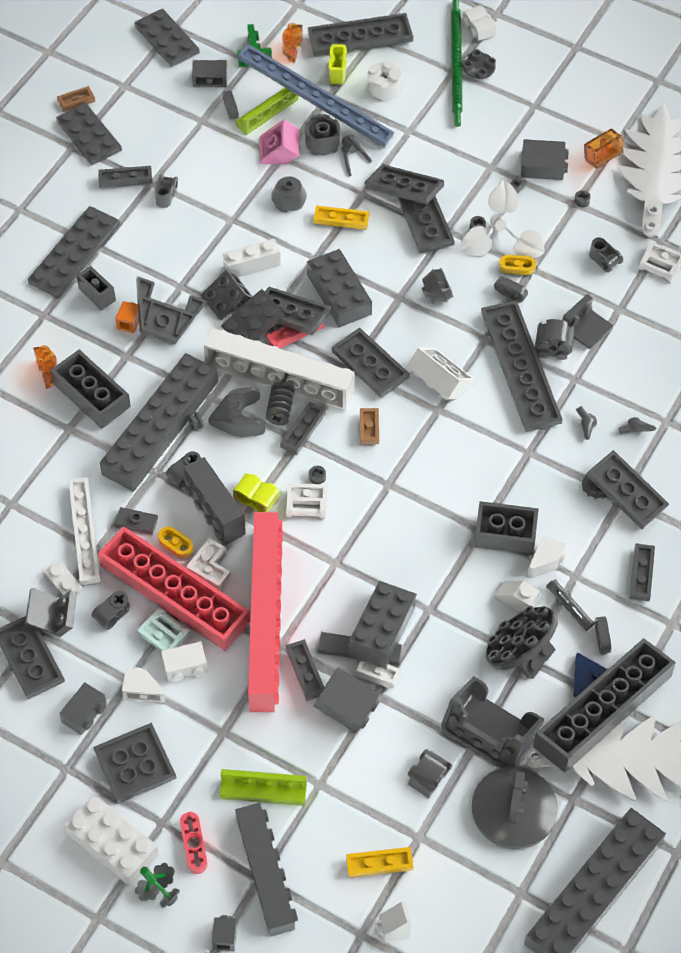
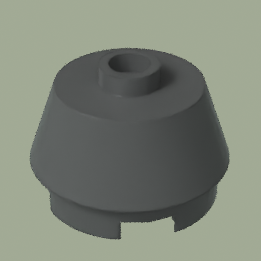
(289, 194)
(437, 286)

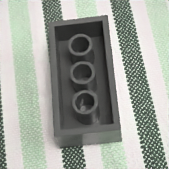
(339, 287)
(90, 388)
(214, 501)
(382, 624)

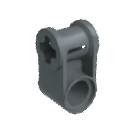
(165, 190)
(604, 254)
(176, 470)
(111, 610)

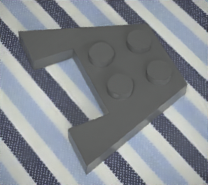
(161, 319)

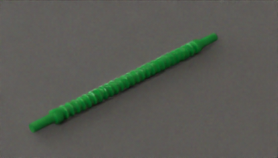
(456, 56)

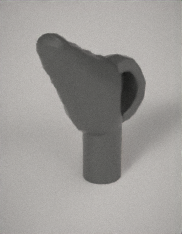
(588, 422)
(636, 425)

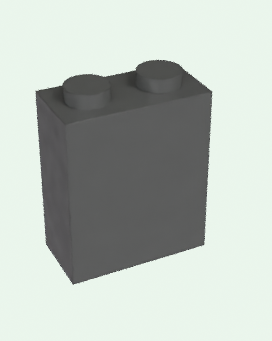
(544, 159)
(347, 700)

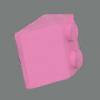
(279, 144)

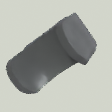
(229, 416)

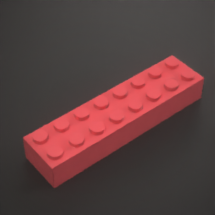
(174, 588)

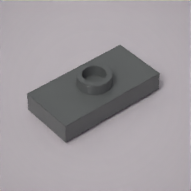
(136, 520)

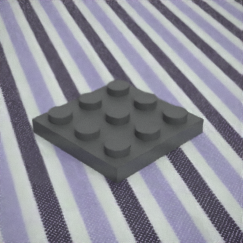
(134, 763)

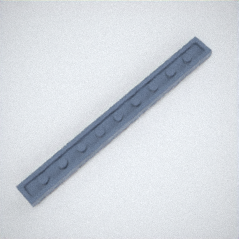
(316, 95)

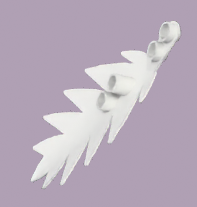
(657, 165)
(635, 753)

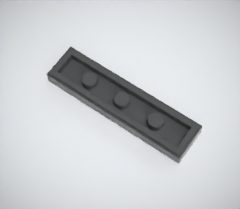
(338, 646)

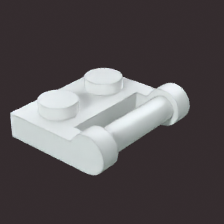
(662, 256)
(306, 495)

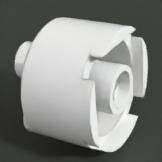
(384, 80)

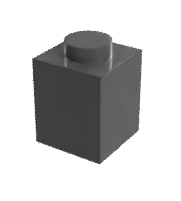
(224, 933)

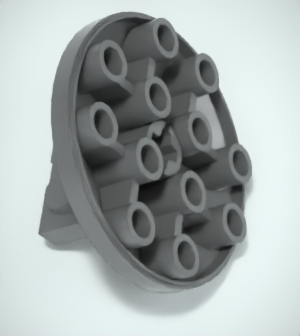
(523, 641)
(514, 807)

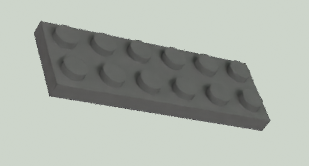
(361, 33)
(73, 251)

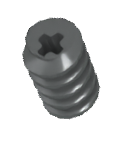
(280, 403)

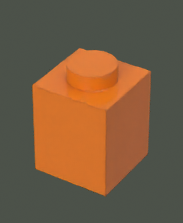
(127, 317)

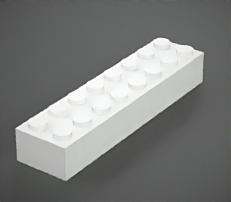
(272, 365)

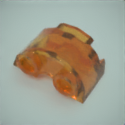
(291, 39)
(45, 361)

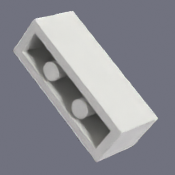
(252, 258)

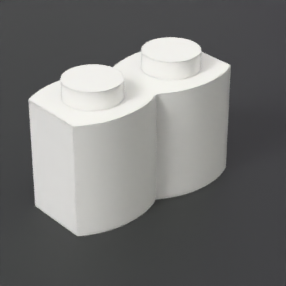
(478, 23)

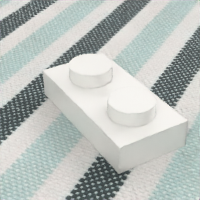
(62, 578)
(386, 677)

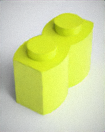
(337, 64)
(255, 493)

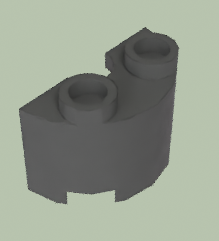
(428, 772)

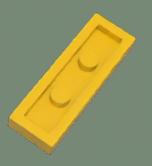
(341, 217)
(379, 862)

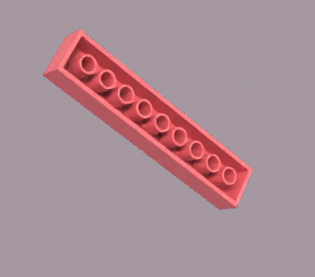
(265, 612)

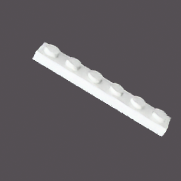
(84, 531)

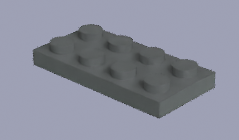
(167, 37)
(89, 133)
(404, 184)
(426, 224)
(299, 312)
(370, 362)
(627, 489)
(29, 658)

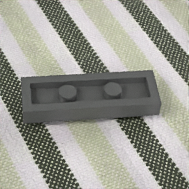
(125, 176)
(303, 428)
(642, 572)
(305, 669)

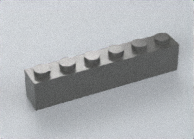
(265, 869)

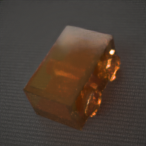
(603, 148)

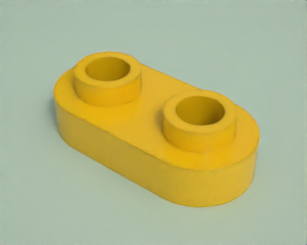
(516, 264)
(176, 543)

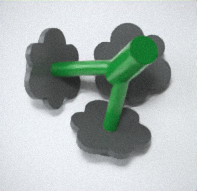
(156, 883)

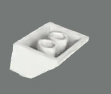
(440, 373)

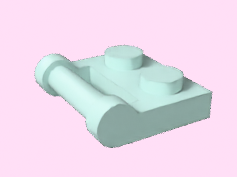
(159, 635)

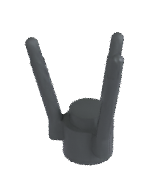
(351, 145)

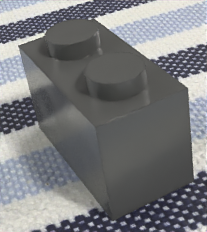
(209, 73)
(96, 288)
(83, 708)

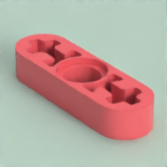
(189, 850)

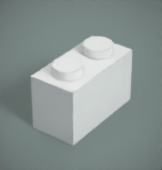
(184, 661)

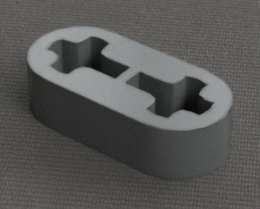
(230, 105)
(510, 289)
(602, 634)

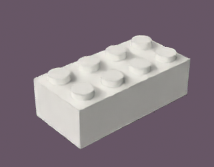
(112, 840)

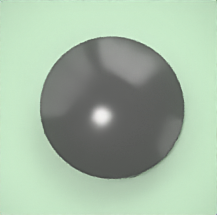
(479, 64)

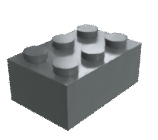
(506, 527)

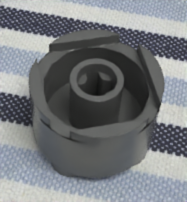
(322, 134)
(554, 339)

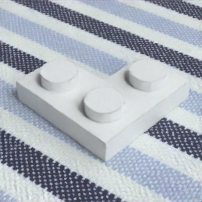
(205, 564)

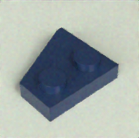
(585, 673)

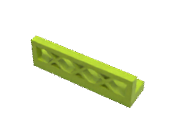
(266, 110)
(263, 787)

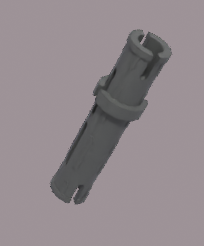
(586, 622)

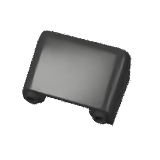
(487, 727)

